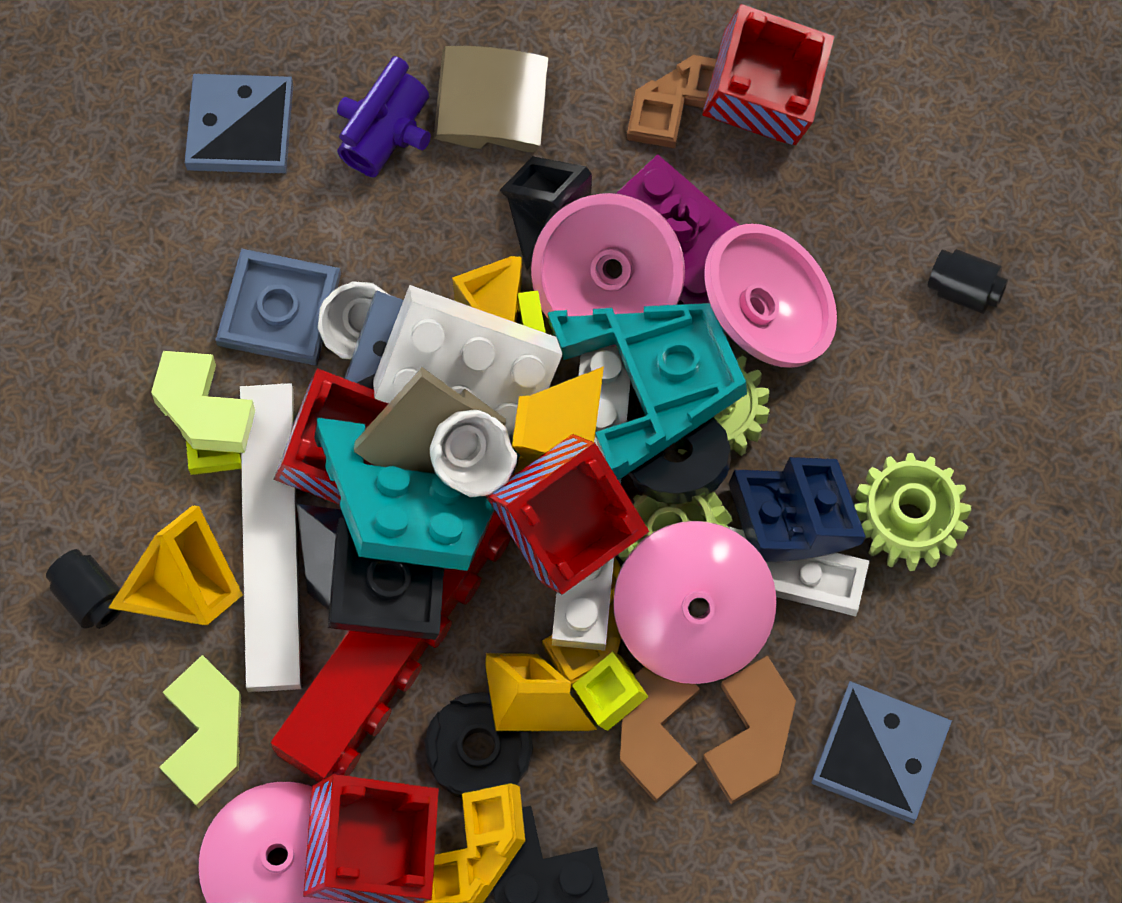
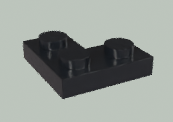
(556, 879)

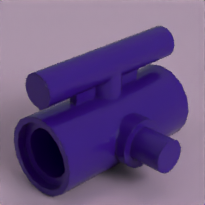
(383, 119)

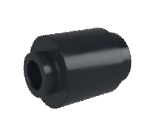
(967, 280)
(83, 589)

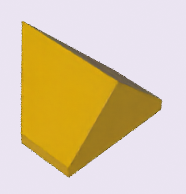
(492, 288)
(557, 413)
(181, 575)
(531, 695)

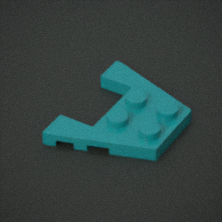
(675, 366)
(401, 511)

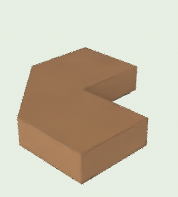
(660, 103)
(646, 746)
(756, 753)

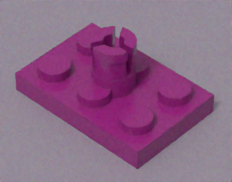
(689, 213)

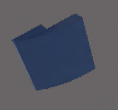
(797, 510)

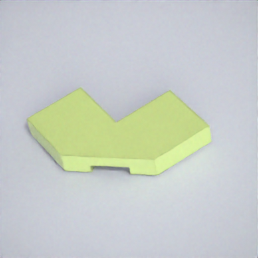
(204, 421)
(213, 751)

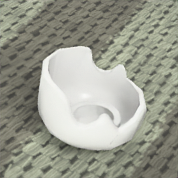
(344, 315)
(472, 453)

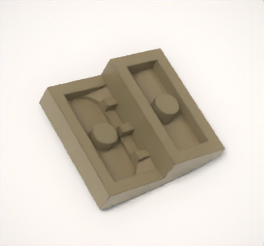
(491, 97)
(408, 423)

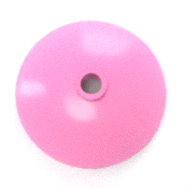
(589, 232)
(770, 295)
(687, 564)
(242, 836)

